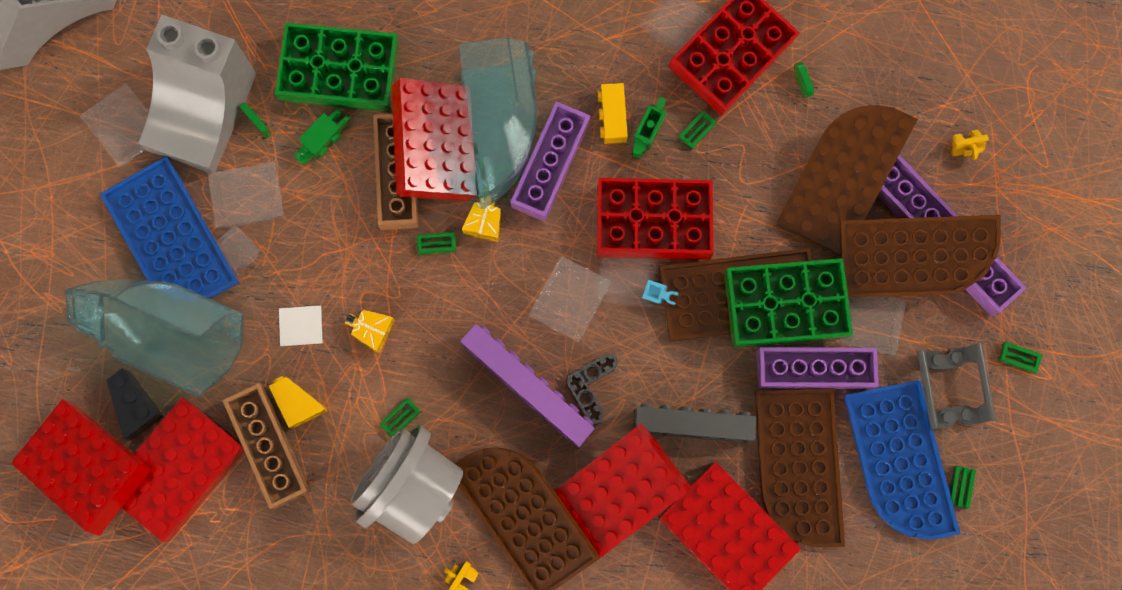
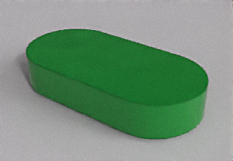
(803, 79)

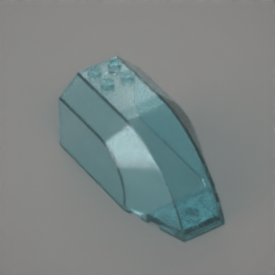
(500, 110)
(159, 329)

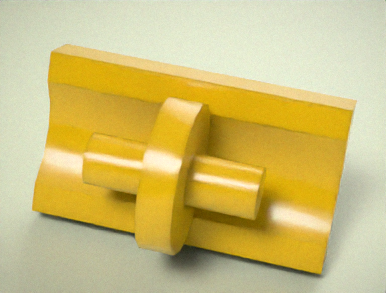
(969, 147)
(466, 571)

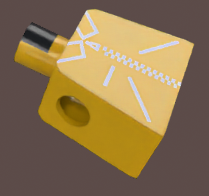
(483, 222)
(370, 328)

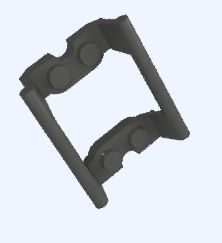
(955, 358)

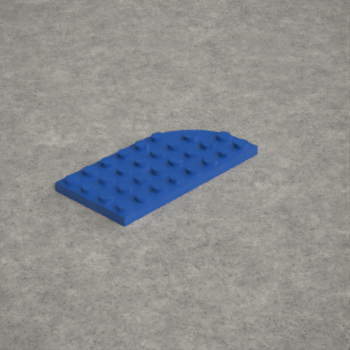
(168, 231)
(902, 460)

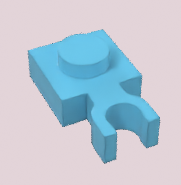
(657, 292)

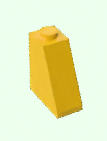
(294, 402)

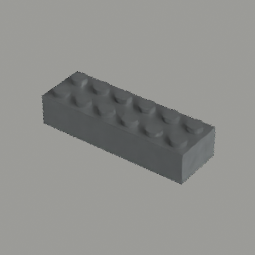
(696, 424)

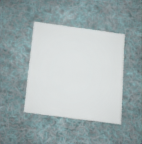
(300, 325)

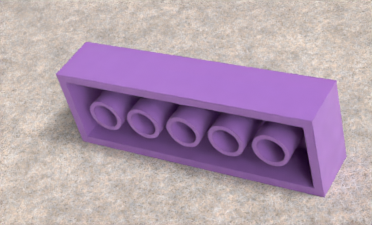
(550, 161)
(816, 368)

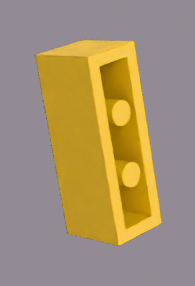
(613, 113)

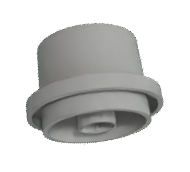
(407, 486)

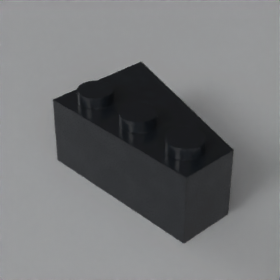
(132, 404)

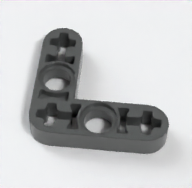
(586, 380)

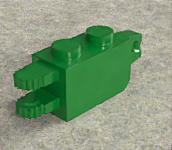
(649, 128)
(321, 136)

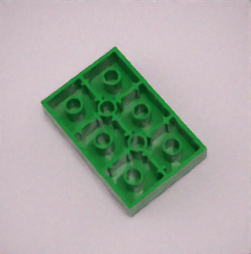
(337, 67)
(788, 303)

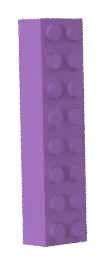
(527, 386)

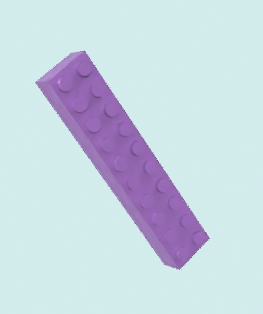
(912, 197)

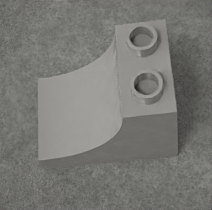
(31, 23)
(194, 94)

